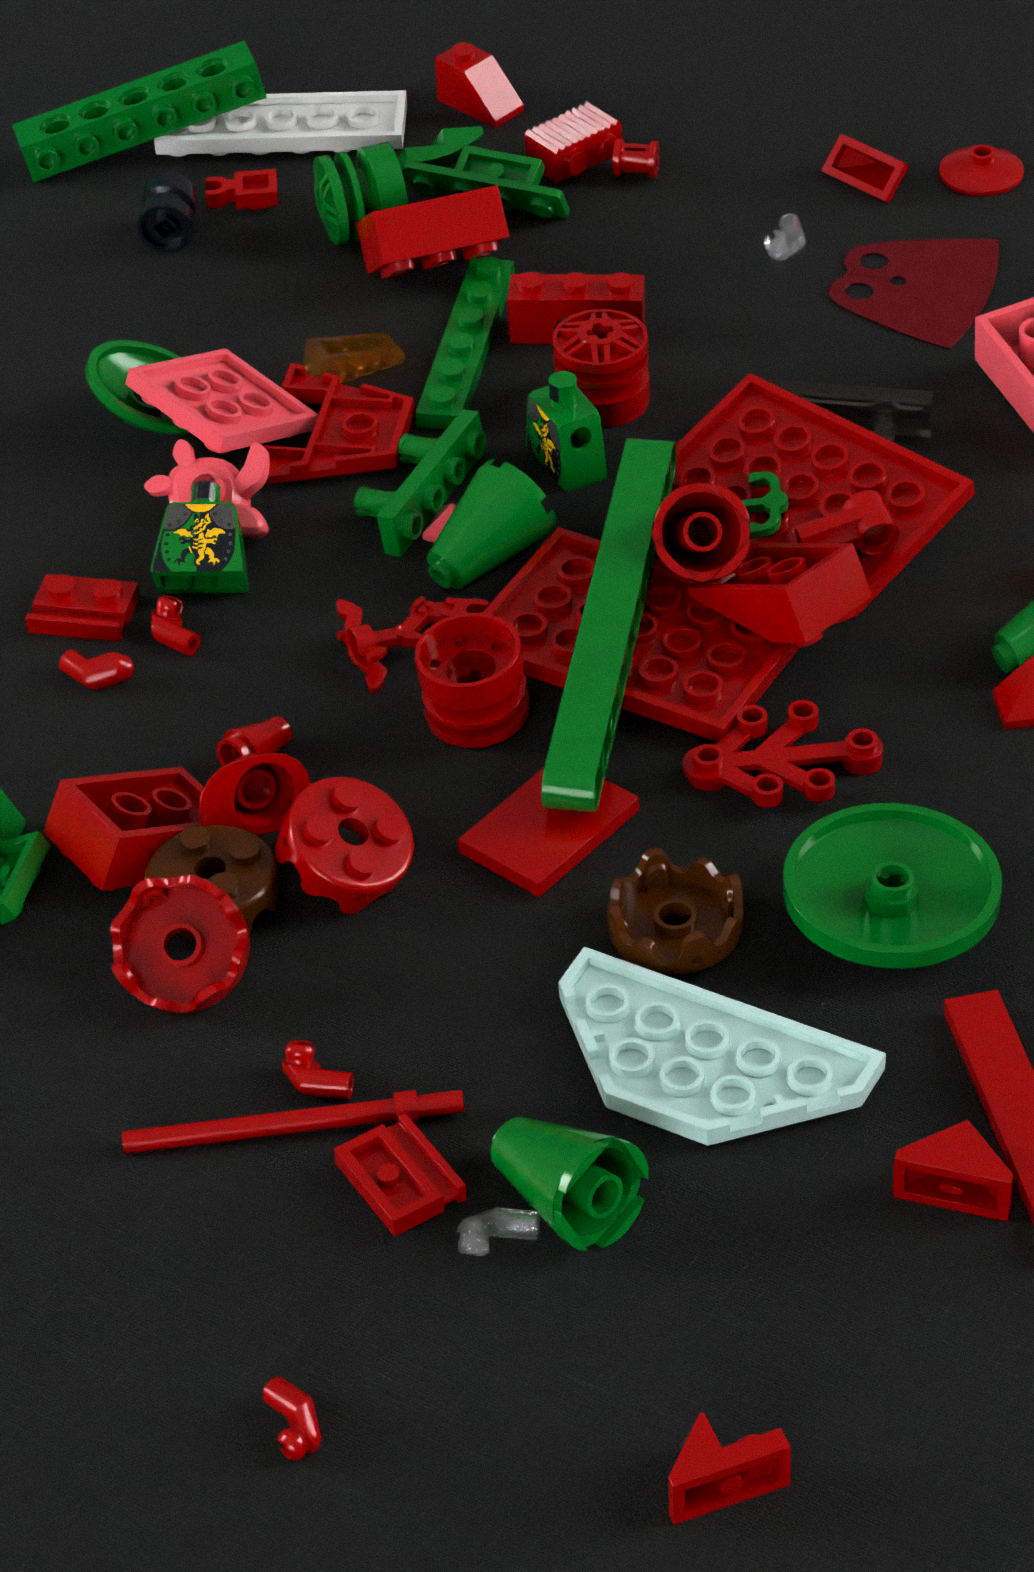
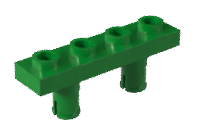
(439, 471)

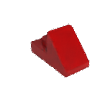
(717, 1476)

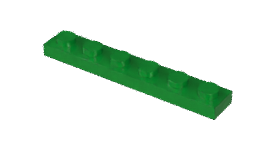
(465, 342)

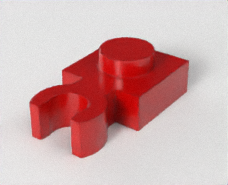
(248, 190)

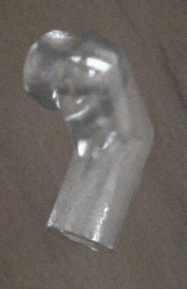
(787, 239)
(496, 1223)

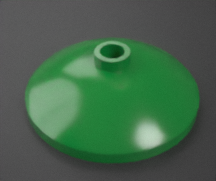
(107, 374)

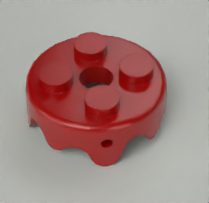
(329, 864)
(142, 938)

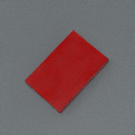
(542, 844)

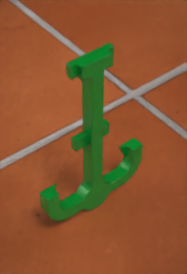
(772, 503)

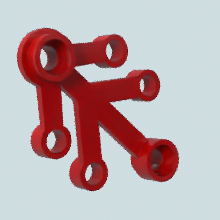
(717, 765)

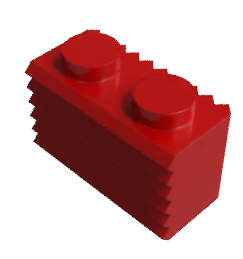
(573, 141)

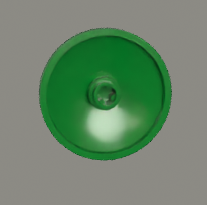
(892, 885)

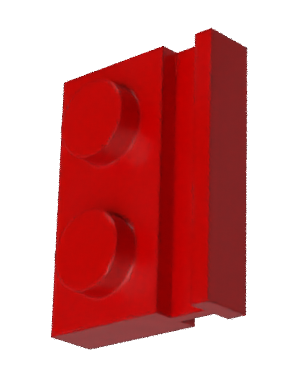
(83, 607)
(400, 1174)

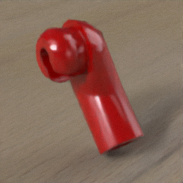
(168, 629)
(98, 671)
(309, 1076)
(300, 1412)

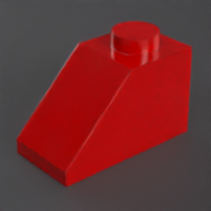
(476, 85)

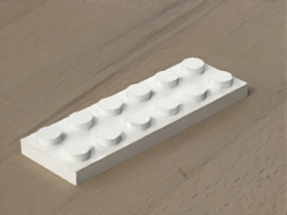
(296, 125)

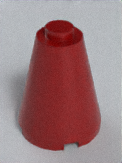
(701, 531)

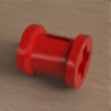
(636, 158)

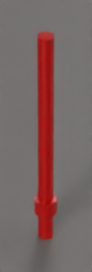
(294, 1121)

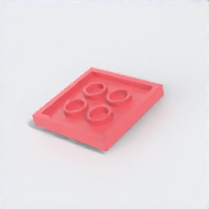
(221, 400)

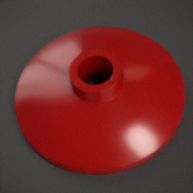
(981, 170)

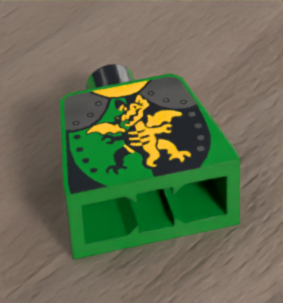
(566, 433)
(200, 546)

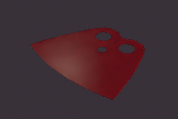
(942, 290)

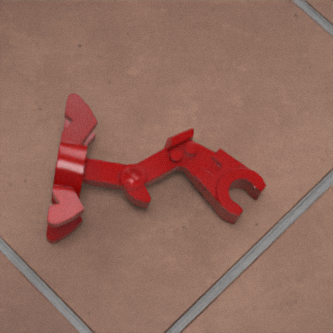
(369, 647)

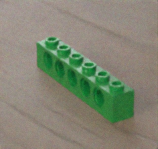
(139, 111)

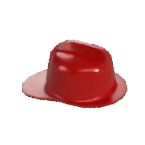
(253, 792)

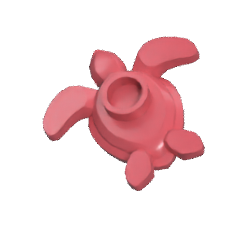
(235, 485)

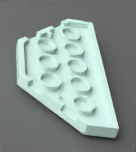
(703, 1058)

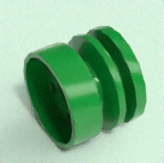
(351, 193)

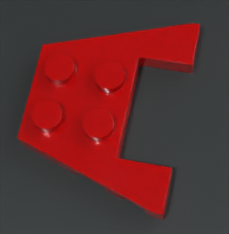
(351, 434)

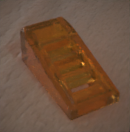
(351, 355)

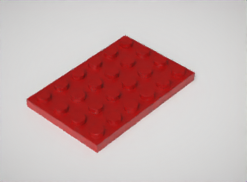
(819, 467)
(687, 660)

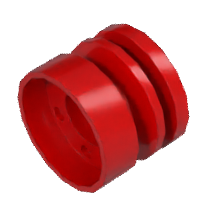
(609, 359)
(472, 680)

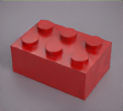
(433, 232)

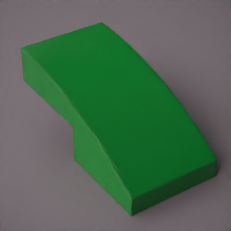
(444, 149)

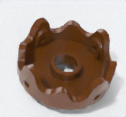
(242, 858)
(660, 894)

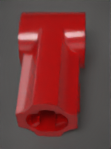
(862, 521)

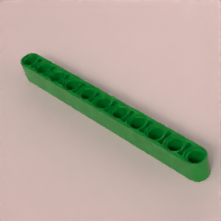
(608, 630)

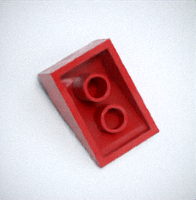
(789, 590)
(120, 819)

